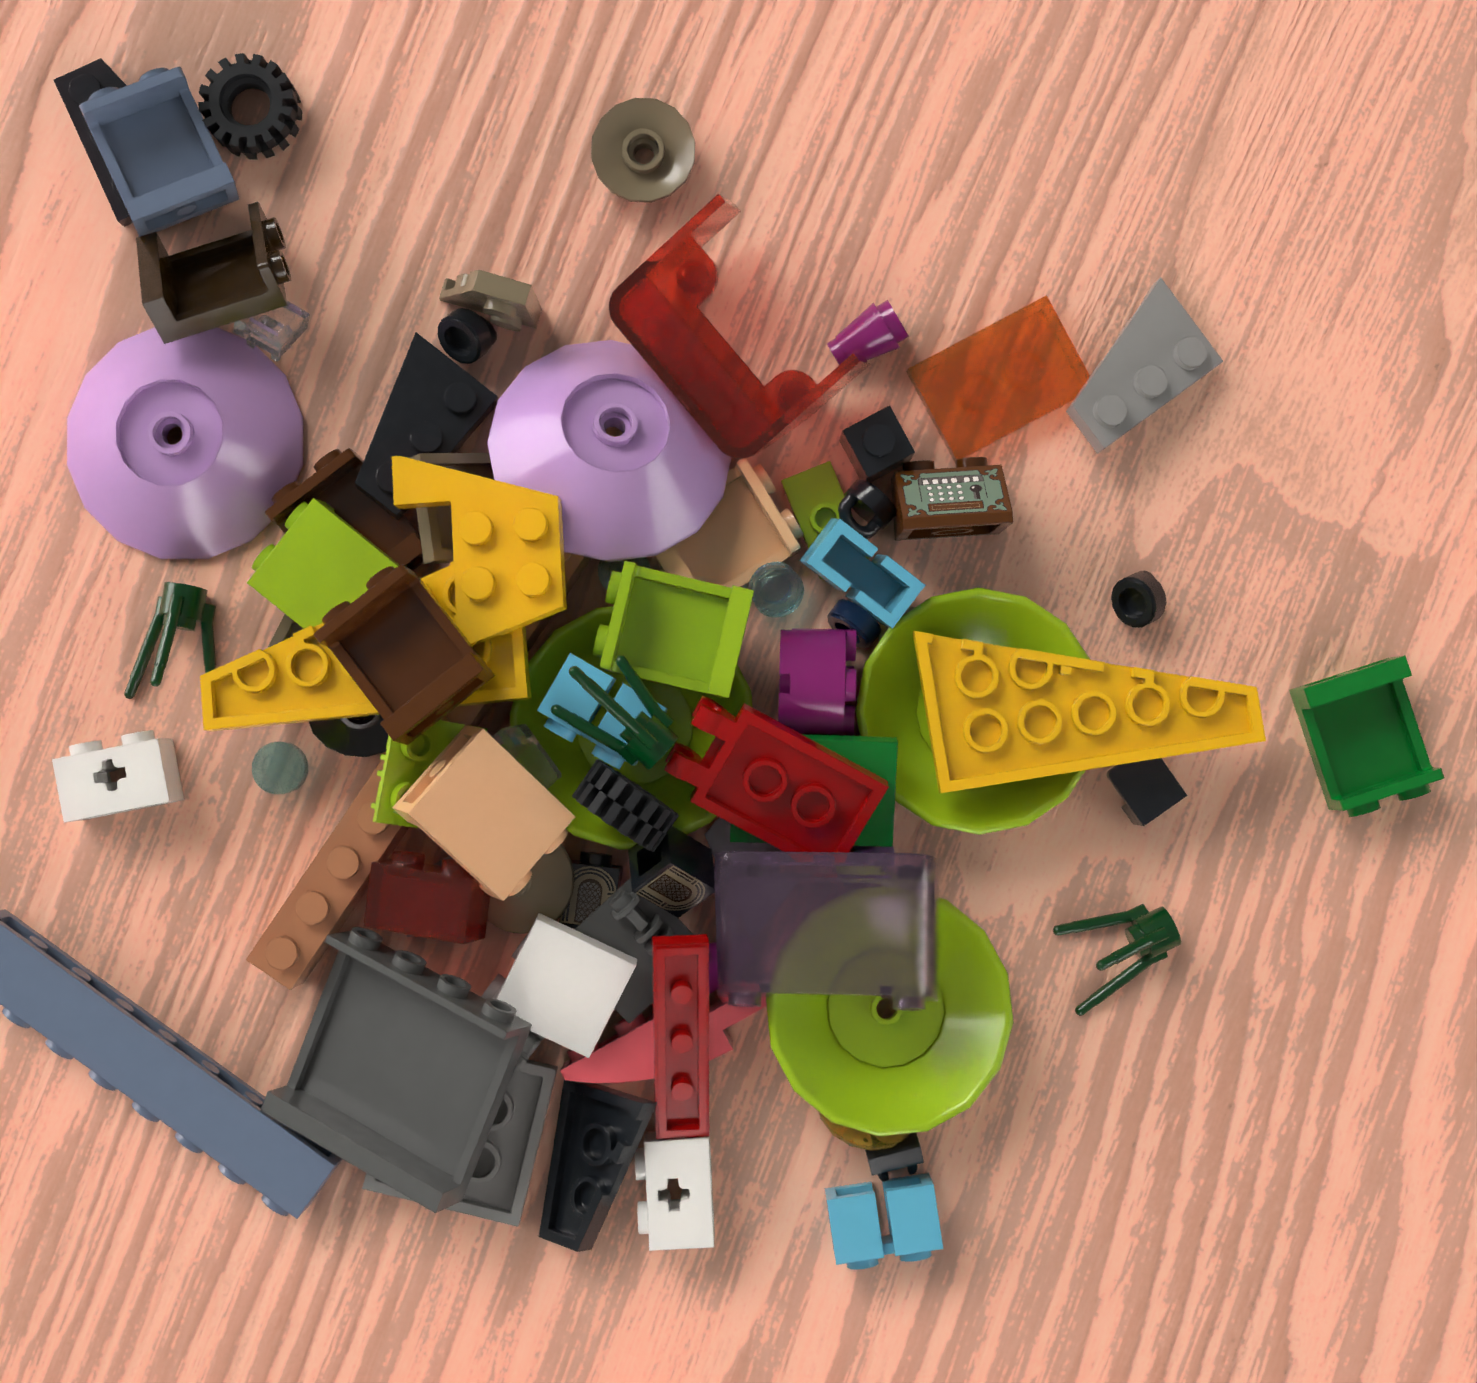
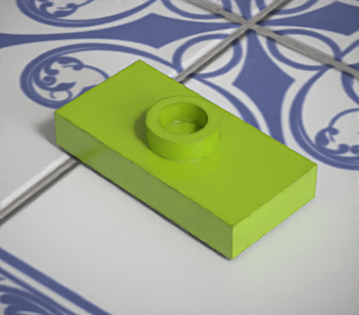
(814, 499)

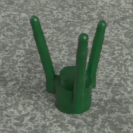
(176, 609)
(645, 736)
(1148, 938)

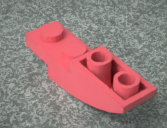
(630, 1052)

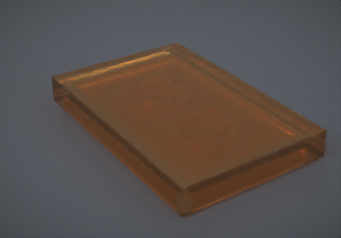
(1000, 379)

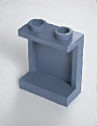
(158, 150)

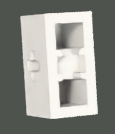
(86, 782)
(682, 1221)

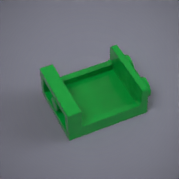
(1364, 737)

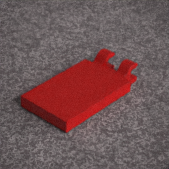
(776, 781)

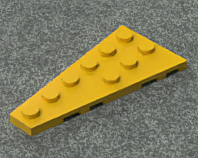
(307, 682)

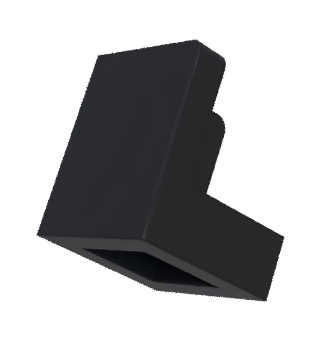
(1146, 789)

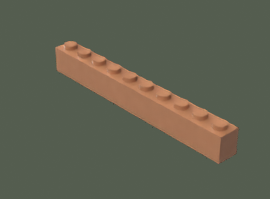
(343, 864)

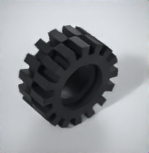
(234, 80)
(625, 805)

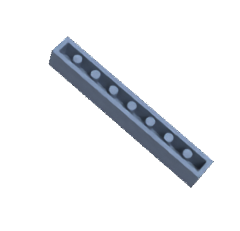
(156, 1070)

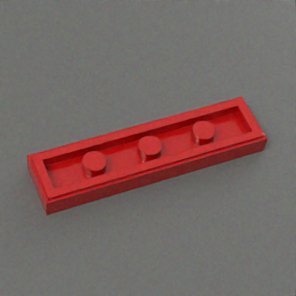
(681, 1035)

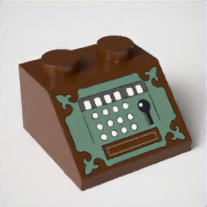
(950, 500)

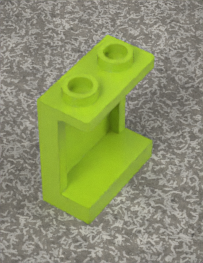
(316, 564)
(674, 629)

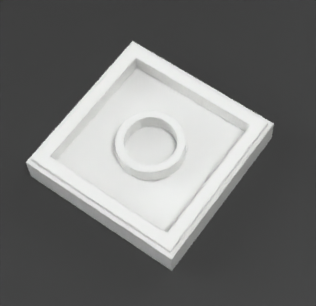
(566, 984)

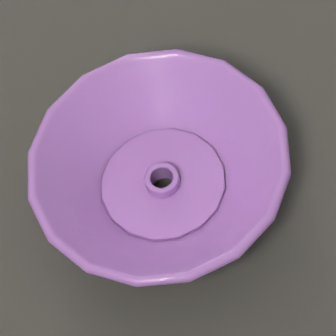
(233, 454)
(620, 492)

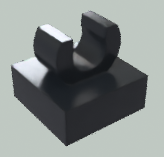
(902, 1155)

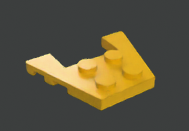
(503, 546)

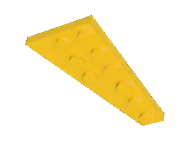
(1041, 714)

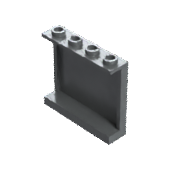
(401, 1070)

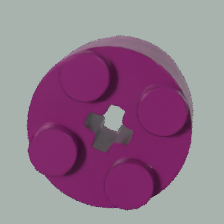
(817, 681)

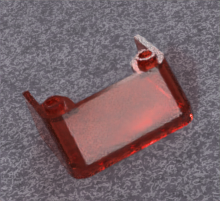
(662, 321)

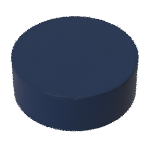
(852, 616)

